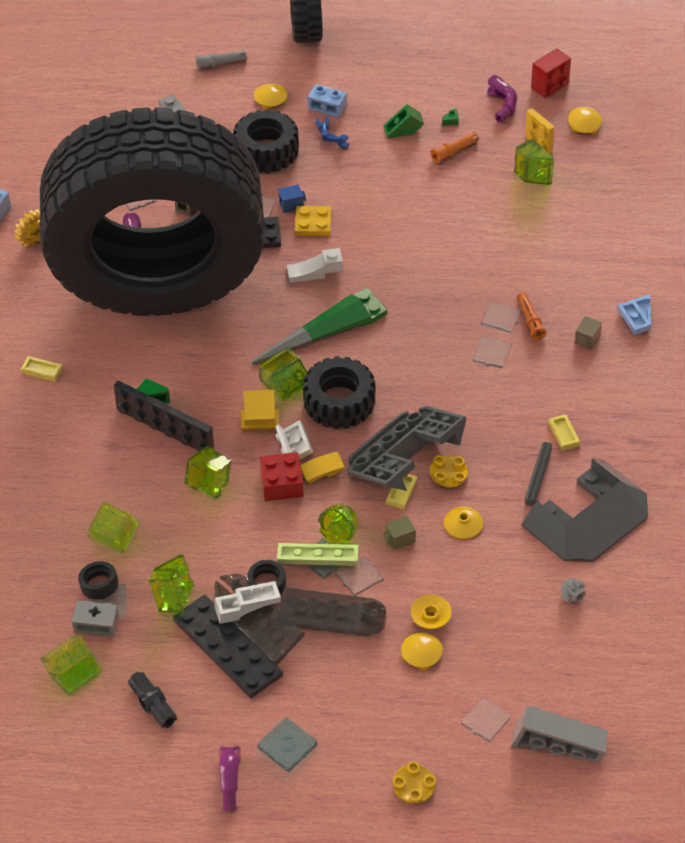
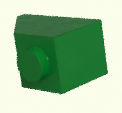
(404, 122)

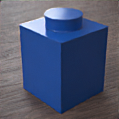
(291, 197)

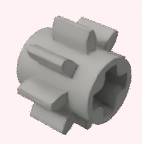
(573, 590)

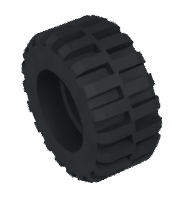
(306, 20)
(269, 126)
(339, 373)

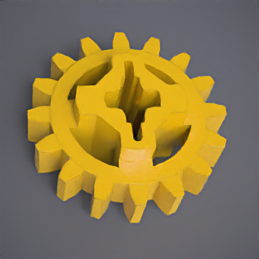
(28, 228)

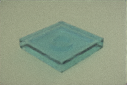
(287, 744)

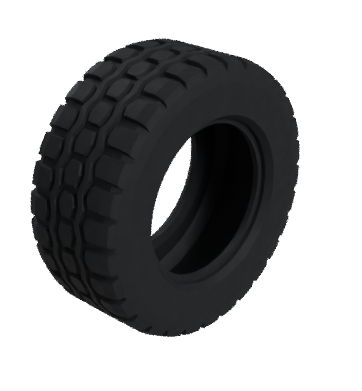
(141, 159)

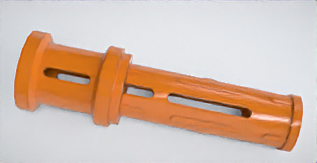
(449, 149)
(534, 327)

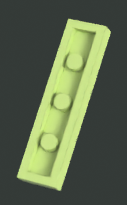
(317, 554)

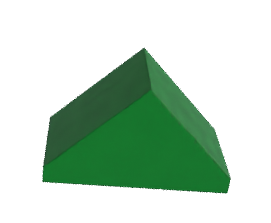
(155, 390)

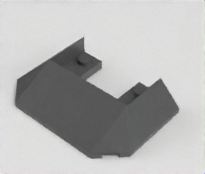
(387, 453)
(599, 526)

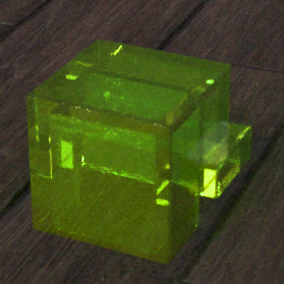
(208, 471)
(113, 527)

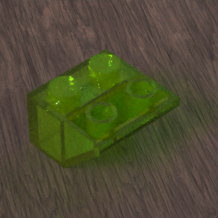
(533, 163)
(283, 374)
(171, 585)
(71, 664)

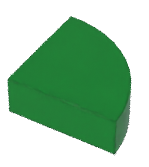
(451, 118)

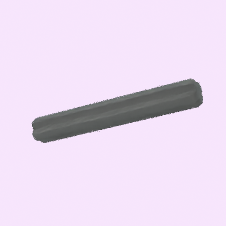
(538, 473)

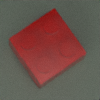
(551, 73)
(281, 476)

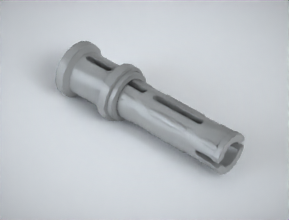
(213, 60)

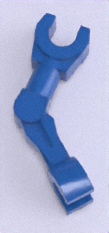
(326, 136)

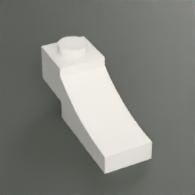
(316, 267)
(245, 600)

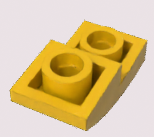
(321, 466)

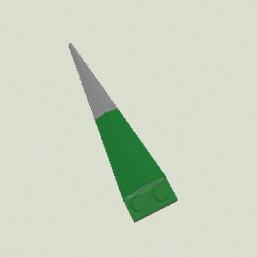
(349, 313)

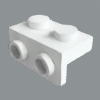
(294, 439)

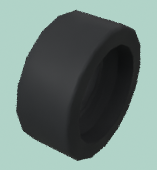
(268, 566)
(97, 569)

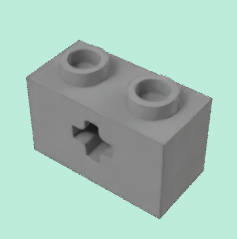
(95, 618)

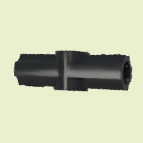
(152, 699)

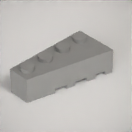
(559, 735)

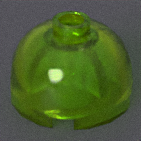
(338, 523)

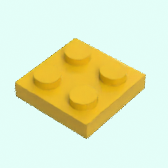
(539, 130)
(313, 220)

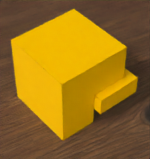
(259, 410)

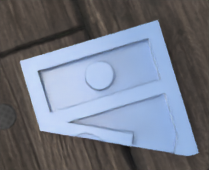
(637, 314)

